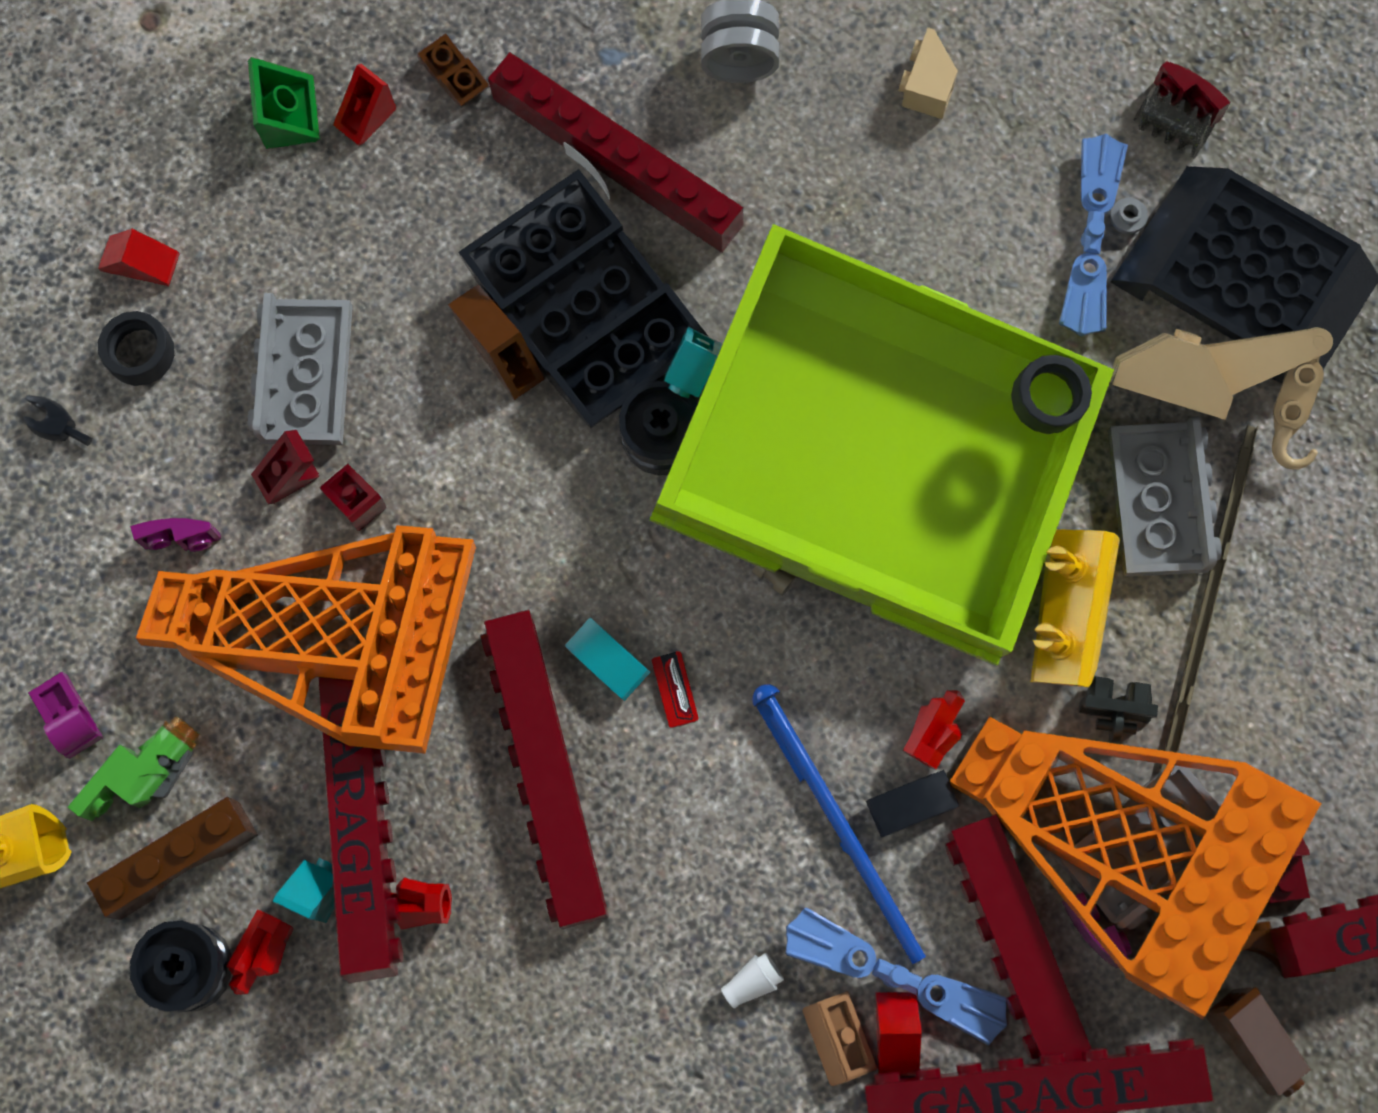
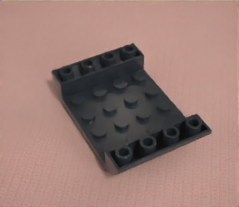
(1247, 261)

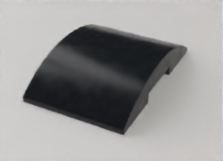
(581, 297)

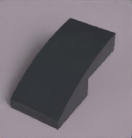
(912, 803)

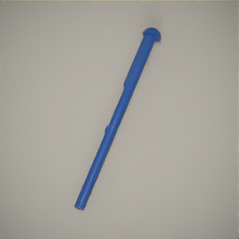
(804, 768)

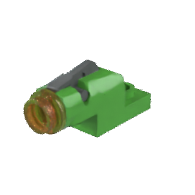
(140, 775)

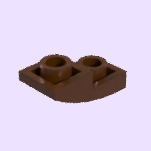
(452, 70)

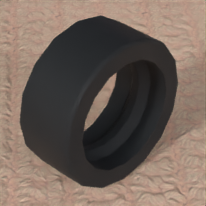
(123, 325)
(1067, 371)

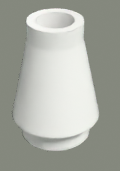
(752, 981)

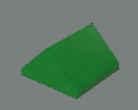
(282, 104)

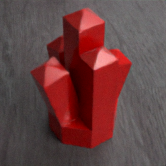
(934, 729)
(422, 903)
(258, 951)

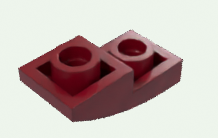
(1193, 89)

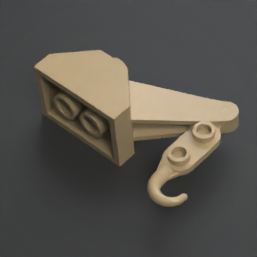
(1208, 375)

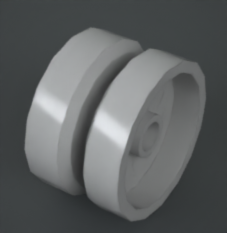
(740, 40)

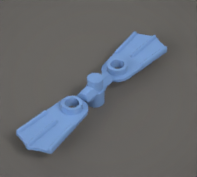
(1086, 293)
(832, 947)

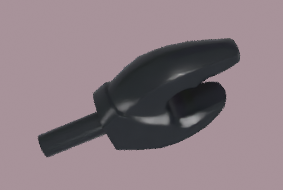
(57, 424)

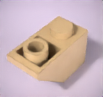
(931, 79)

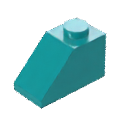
(692, 363)
(309, 891)

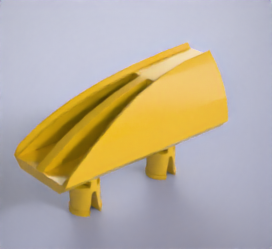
(1074, 606)
(31, 844)

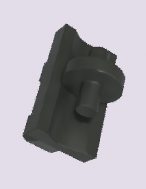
(1136, 707)

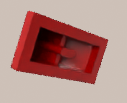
(364, 106)
(139, 257)
(898, 1032)

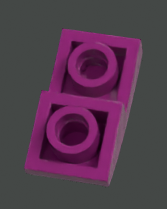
(187, 533)
(1118, 938)

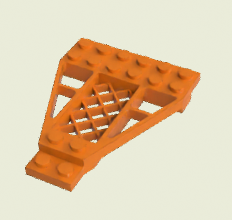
(400, 659)
(1220, 888)

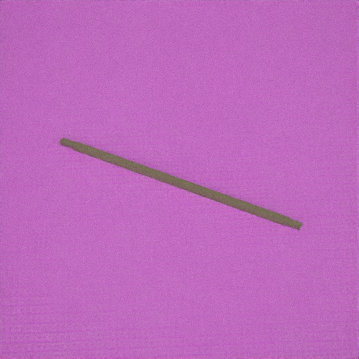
(1210, 594)

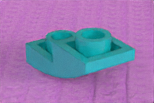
(607, 659)

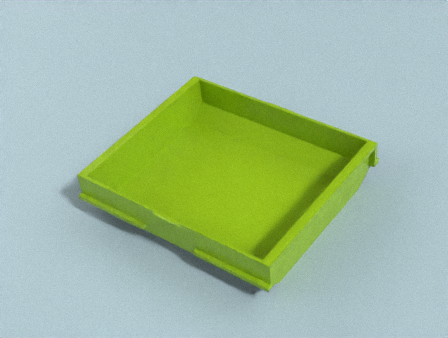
(879, 447)

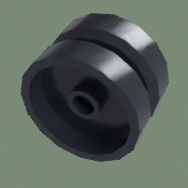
(641, 423)
(157, 963)

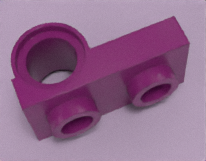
(65, 715)

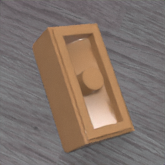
(839, 1039)

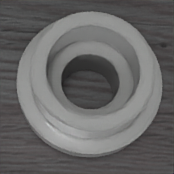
(1128, 225)

